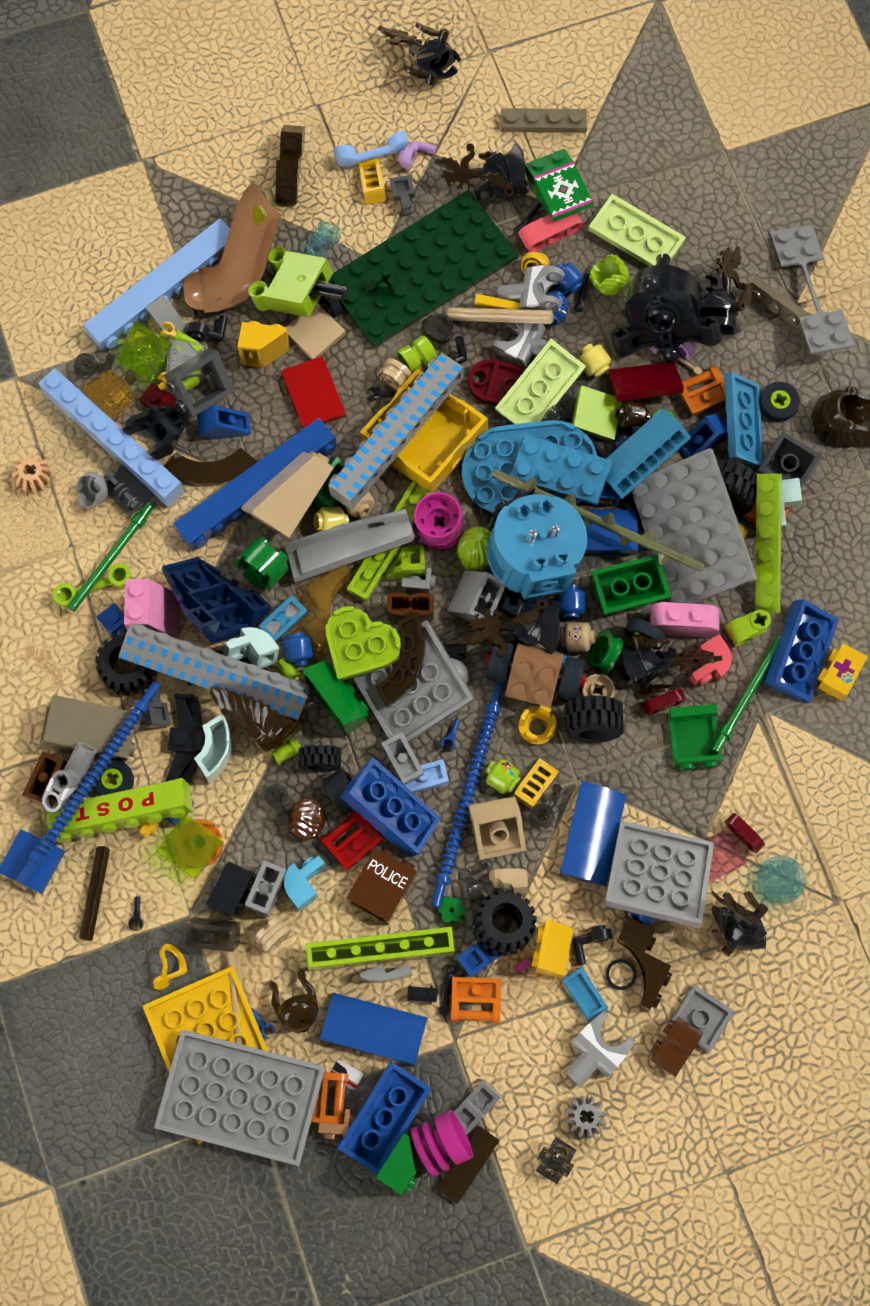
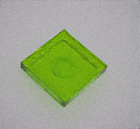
(145, 351)
(189, 846)

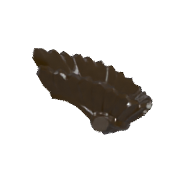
(843, 418)
(261, 722)

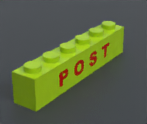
(126, 809)
(380, 949)

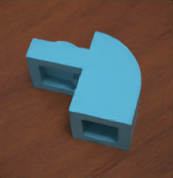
(297, 884)

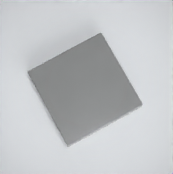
(704, 1014)

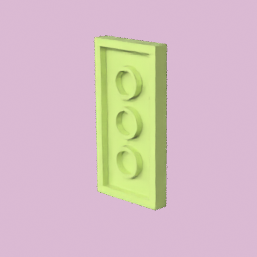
(635, 231)
(540, 385)

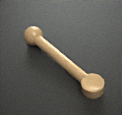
(695, 370)

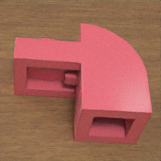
(717, 669)

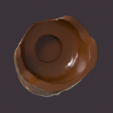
(306, 819)

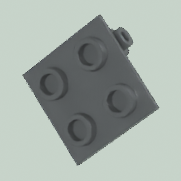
(127, 491)

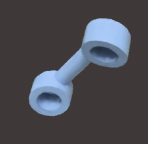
(347, 157)

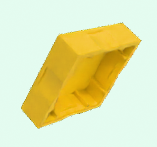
(440, 441)

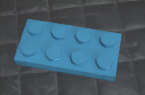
(743, 420)
(562, 469)

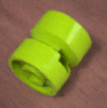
(418, 354)

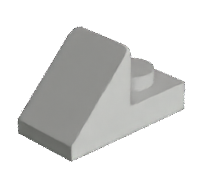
(402, 758)

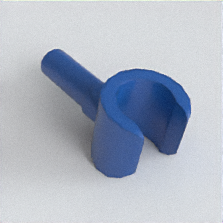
(451, 735)
(262, 1024)

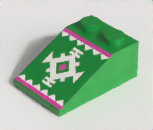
(558, 185)

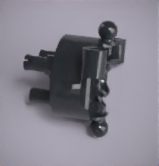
(664, 312)

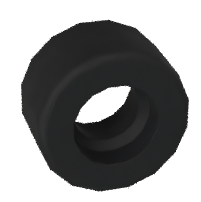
(335, 785)

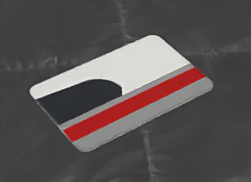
(354, 1075)

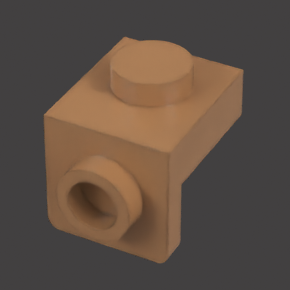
(332, 1130)

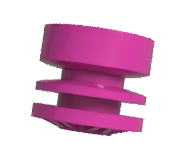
(439, 509)
(437, 1145)

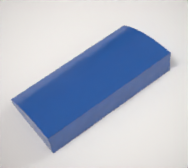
(608, 543)
(801, 651)
(391, 808)
(593, 834)
(373, 1029)
(384, 1117)

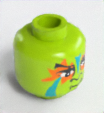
(502, 776)

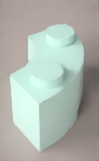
(216, 749)

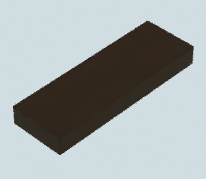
(462, 1175)

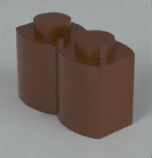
(402, 605)
(676, 1045)

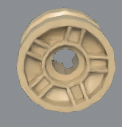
(394, 373)
(598, 681)
(272, 934)

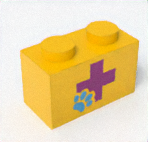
(842, 672)

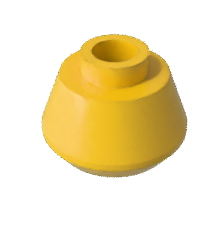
(534, 259)

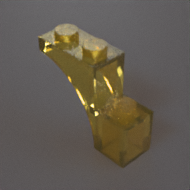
(322, 595)

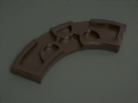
(209, 472)
(409, 663)

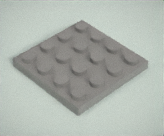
(431, 699)
(659, 874)

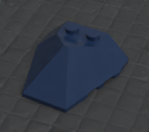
(213, 602)

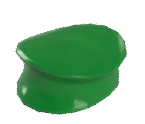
(605, 651)

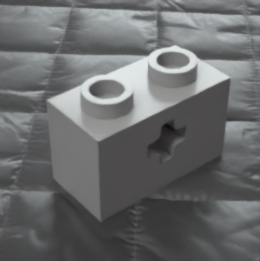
(266, 889)

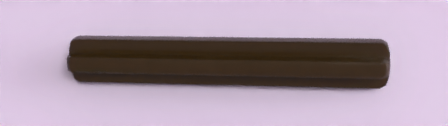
(94, 893)

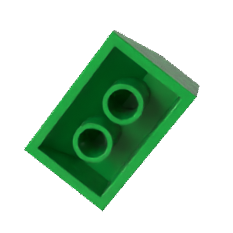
(629, 585)
(336, 697)
(399, 1168)

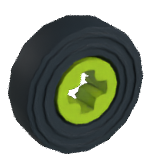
(773, 410)
(649, 631)
(124, 781)

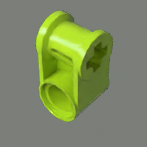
(744, 628)

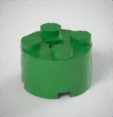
(262, 564)

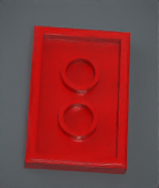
(313, 392)

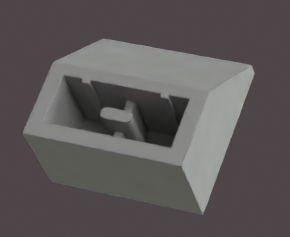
(475, 594)

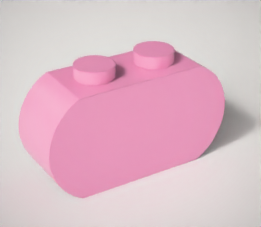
(685, 619)

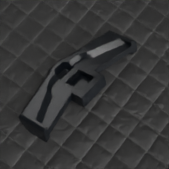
(187, 739)

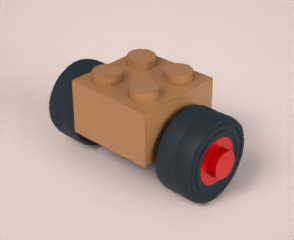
(535, 673)

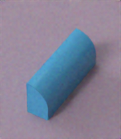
(645, 452)

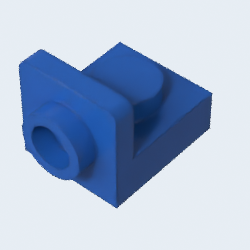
(112, 620)

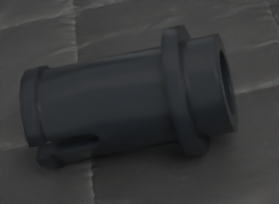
(456, 650)
(422, 994)

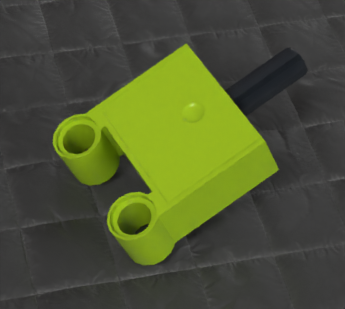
(297, 283)

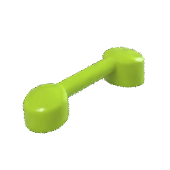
(65, 592)

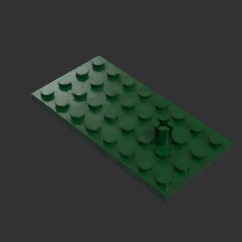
(422, 268)

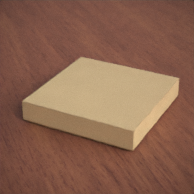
(315, 333)

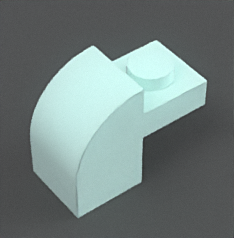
(790, 497)
(255, 645)

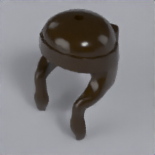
(298, 1011)

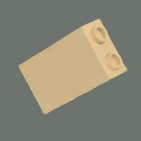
(289, 493)

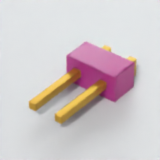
(522, 965)

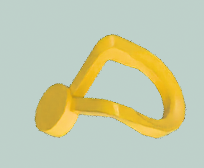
(162, 982)

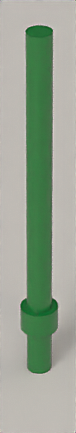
(137, 522)
(726, 731)

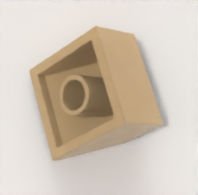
(497, 828)

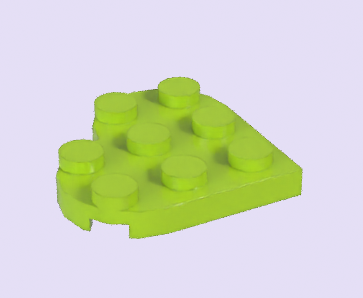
(359, 644)

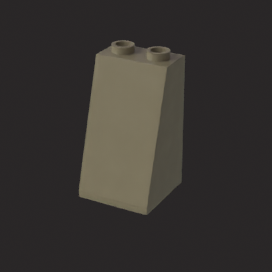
(85, 722)

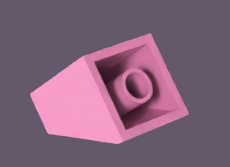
(151, 606)

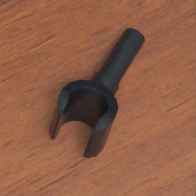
(379, 393)
(136, 914)

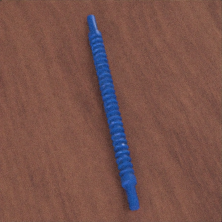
(37, 857)
(443, 879)

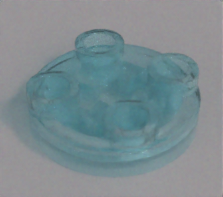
(781, 879)

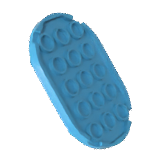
(499, 451)

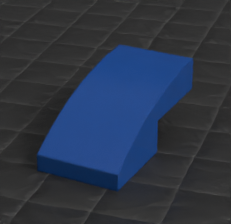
(476, 958)

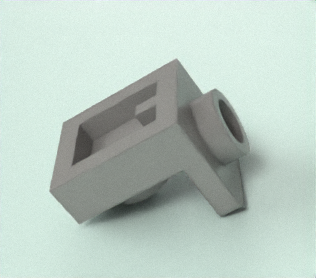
(415, 584)

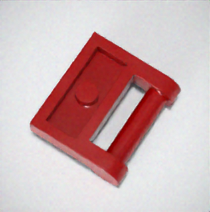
(356, 845)

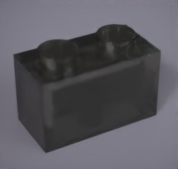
(213, 934)

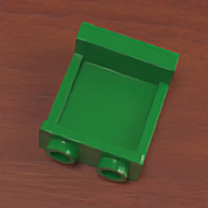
(693, 735)

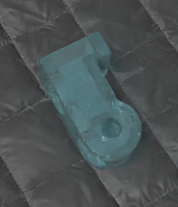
(322, 239)

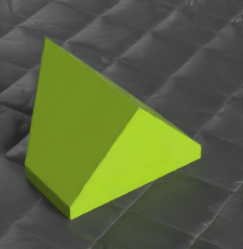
(407, 563)

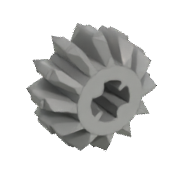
(585, 1125)

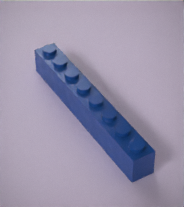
(225, 505)

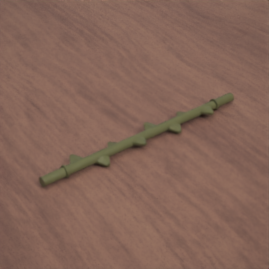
(608, 522)

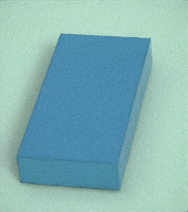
(584, 994)

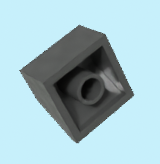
(791, 459)

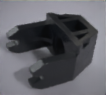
(163, 424)

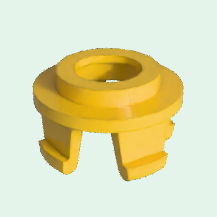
(543, 713)

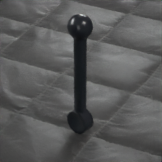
(520, 226)
(579, 307)
(443, 1010)

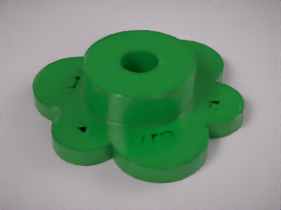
(449, 903)

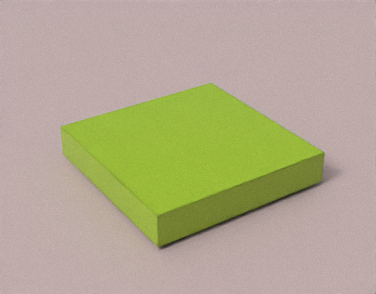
(596, 413)

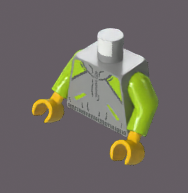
(183, 349)

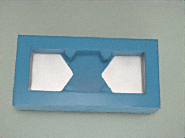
(283, 618)

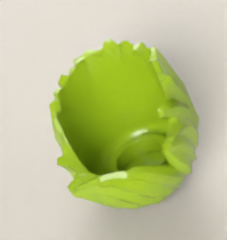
(609, 275)
(473, 549)

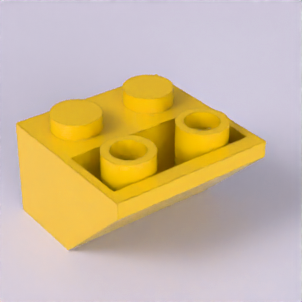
(261, 343)
(554, 949)

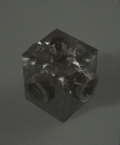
(554, 1165)

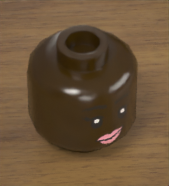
(632, 414)

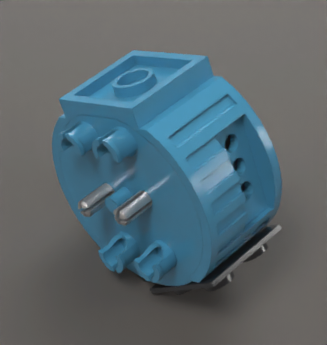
(536, 544)

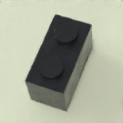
(231, 891)

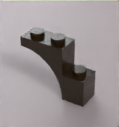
(289, 163)
(637, 939)

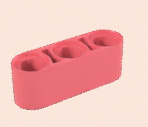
(547, 232)

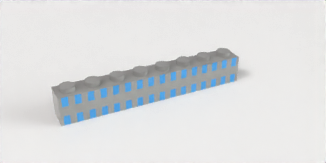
(395, 431)
(211, 669)

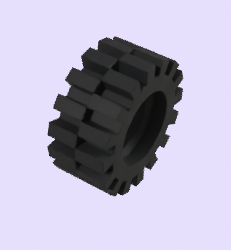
(319, 758)

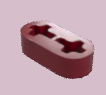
(663, 702)
(744, 833)

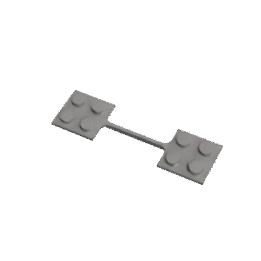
(824, 329)

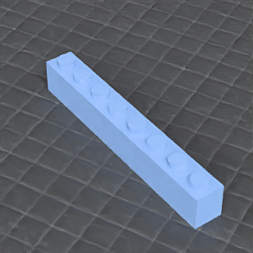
(167, 279)
(111, 437)

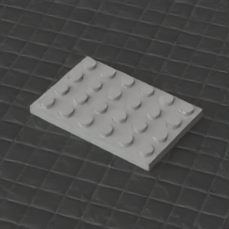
(695, 516)
(240, 1097)

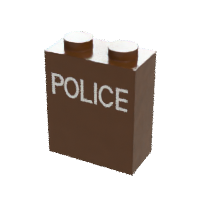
(382, 885)

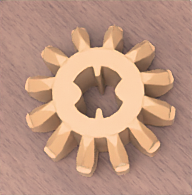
(28, 481)

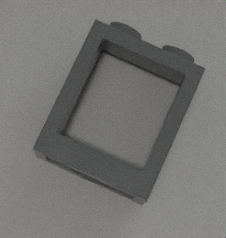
(217, 373)

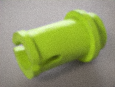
(288, 670)
(284, 753)

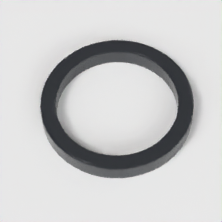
(610, 982)

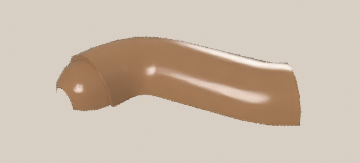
(241, 261)

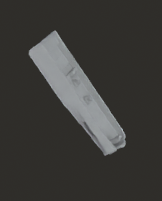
(348, 543)

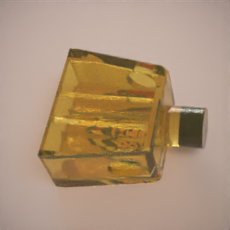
(111, 392)

